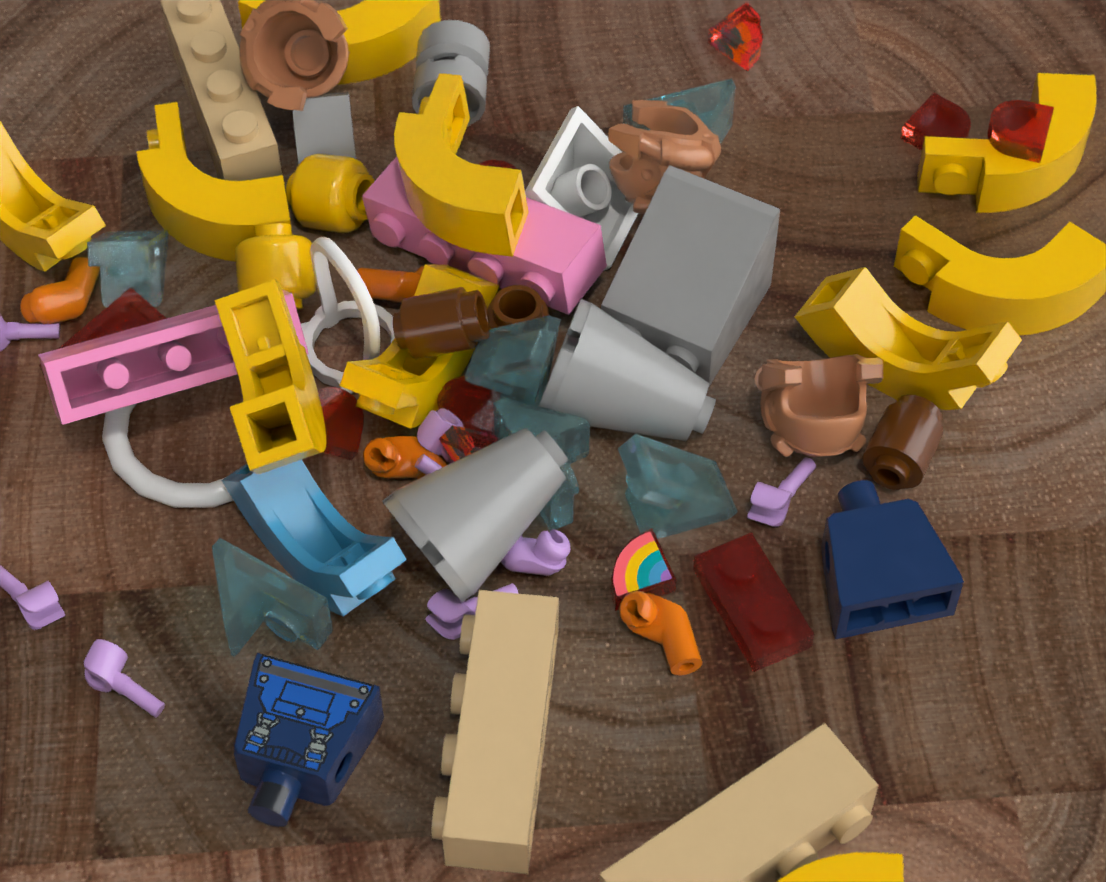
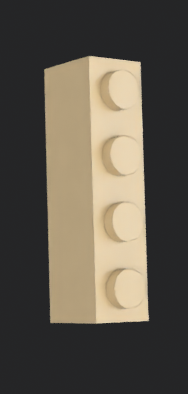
(219, 94)
(500, 732)
(763, 821)

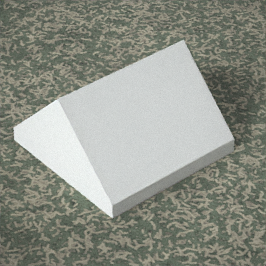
(579, 180)

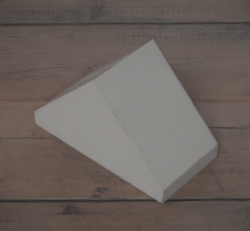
(324, 126)

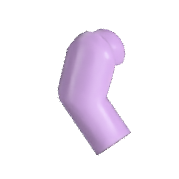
(540, 555)

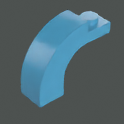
(312, 536)

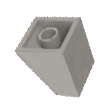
(695, 270)

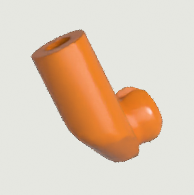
(390, 284)
(62, 299)
(396, 457)
(664, 624)

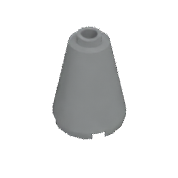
(624, 381)
(479, 506)

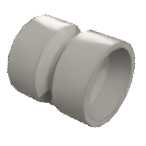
(456, 50)

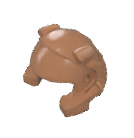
(293, 51)
(674, 139)
(817, 403)

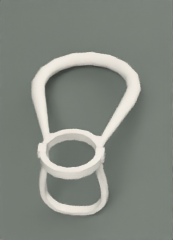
(327, 315)

